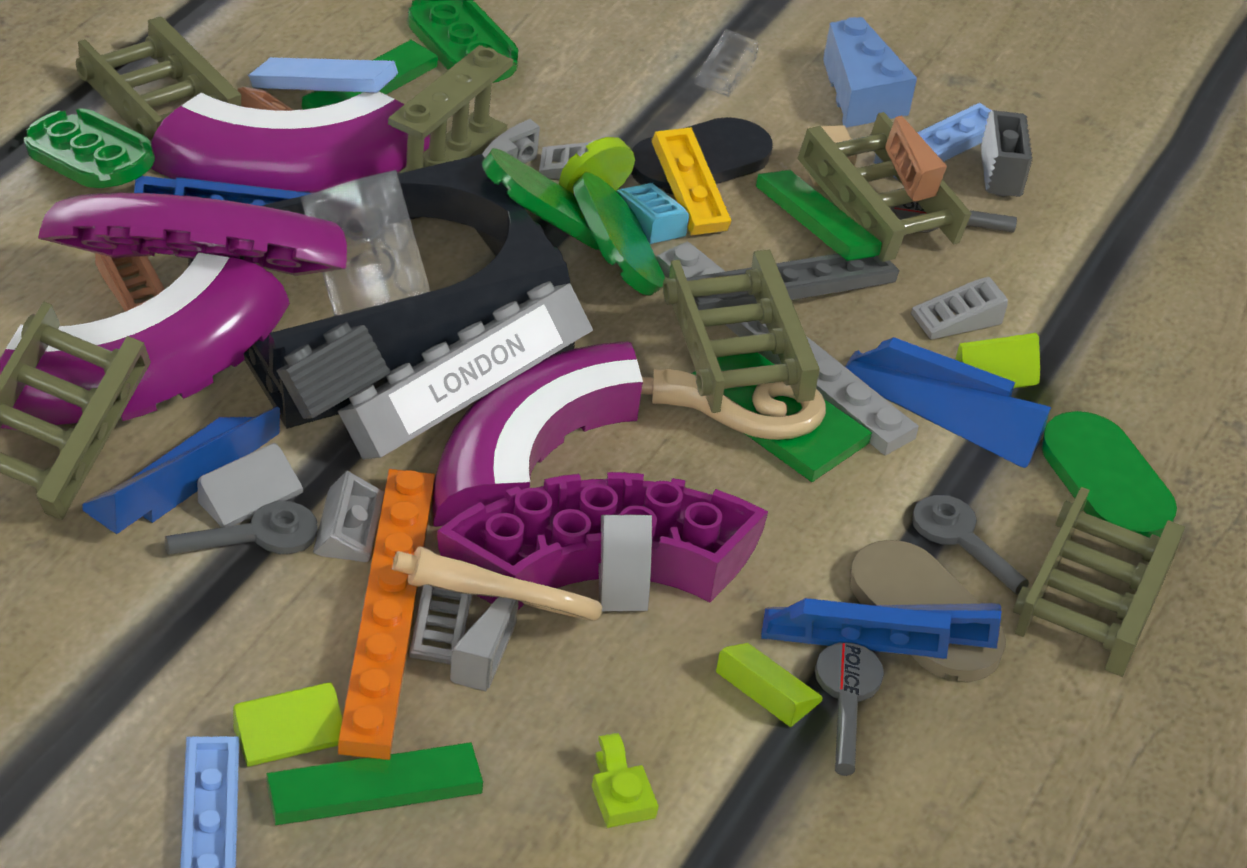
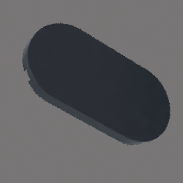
(728, 144)

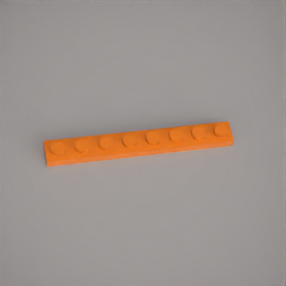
(386, 620)

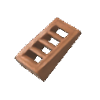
(914, 161)
(113, 277)

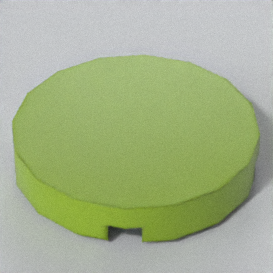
(605, 158)

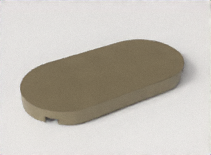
(908, 575)

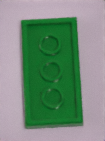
(809, 454)

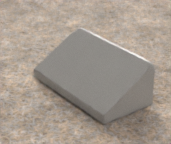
(246, 485)
(349, 519)

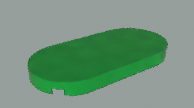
(456, 29)
(89, 148)
(539, 195)
(618, 234)
(1102, 458)

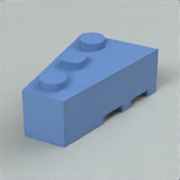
(866, 73)

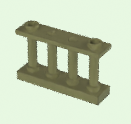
(175, 60)
(451, 96)
(855, 196)
(772, 308)
(100, 406)
(1130, 608)

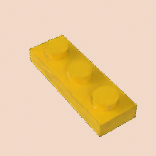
(691, 180)

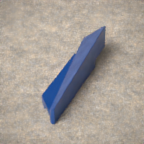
(954, 397)

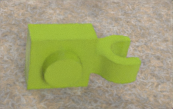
(621, 791)

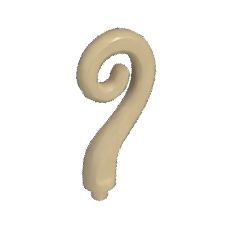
(680, 389)
(466, 578)

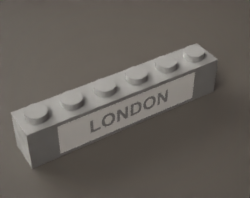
(464, 371)

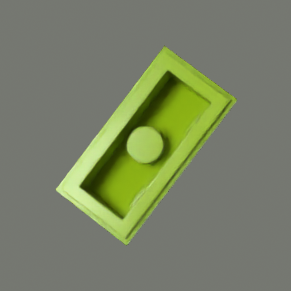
(1008, 357)
(767, 683)
(288, 724)

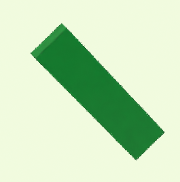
(410, 60)
(819, 215)
(373, 783)

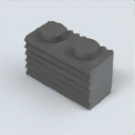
(1006, 153)
(332, 370)

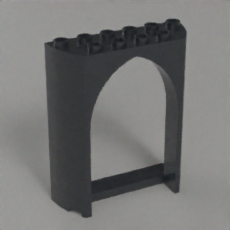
(411, 325)

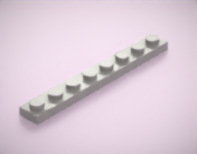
(835, 382)

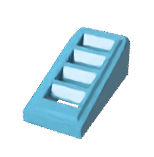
(656, 212)

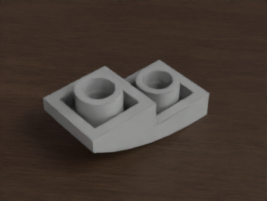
(518, 141)
(625, 562)

